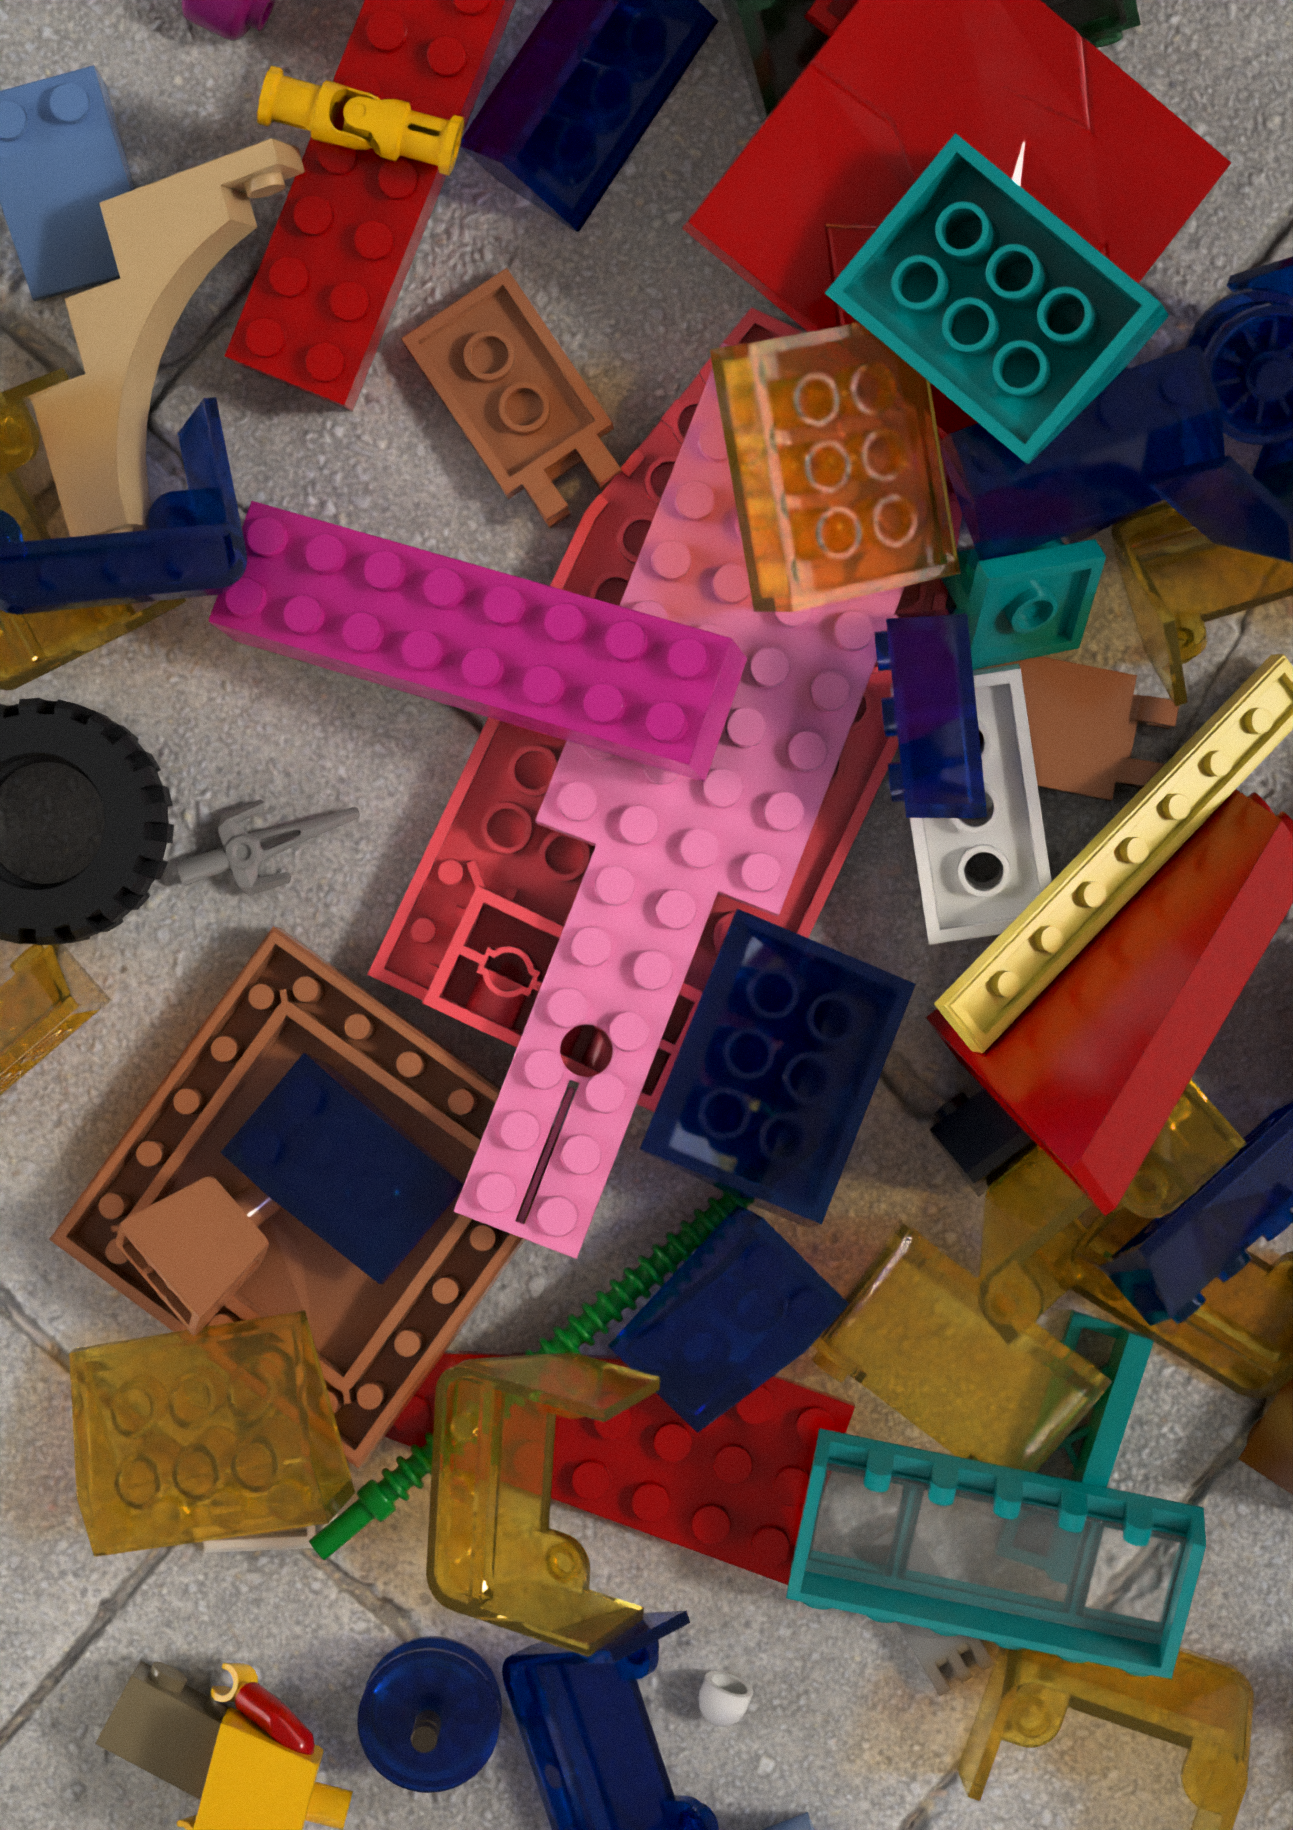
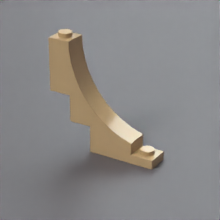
(163, 249)

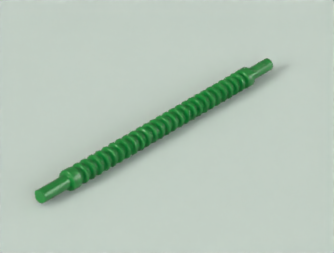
(378, 1498)

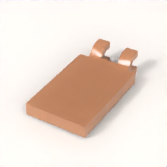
(514, 393)
(1087, 726)

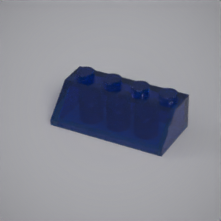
(583, 98)
(1096, 467)
(1210, 1231)

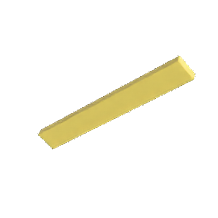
(1121, 857)

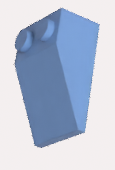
(55, 168)

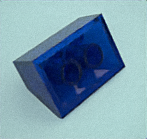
(932, 714)

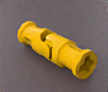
(369, 122)

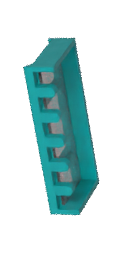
(997, 1554)

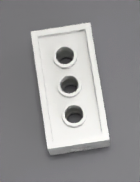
(1013, 831)

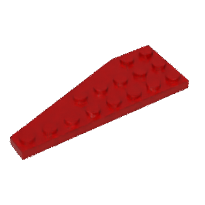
(717, 1491)

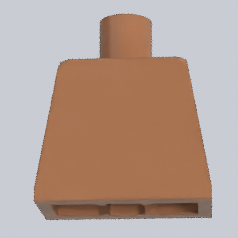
(198, 1246)

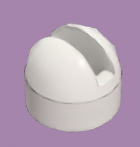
(724, 1698)

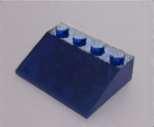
(777, 1069)

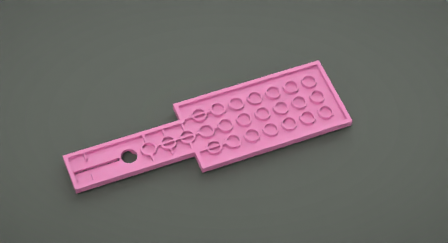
(669, 846)

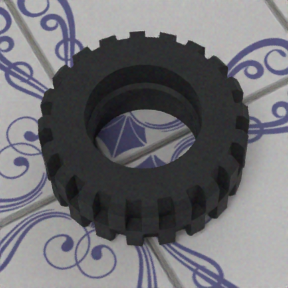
(133, 829)

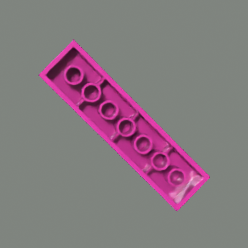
(482, 641)

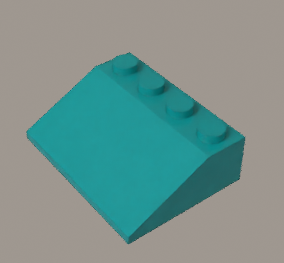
(996, 300)

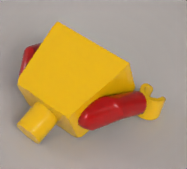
(264, 1766)

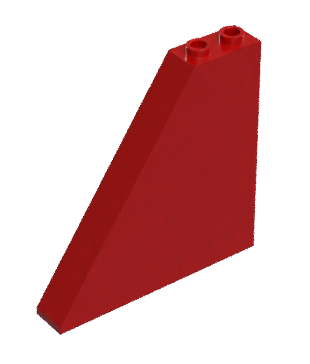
(1136, 1010)

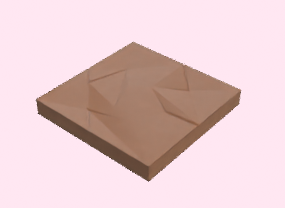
(368, 1336)

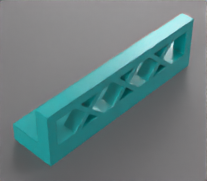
(1112, 1411)

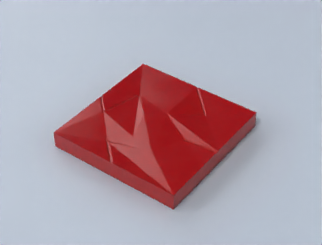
(889, 100)

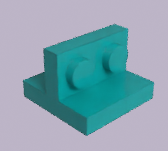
(1027, 600)

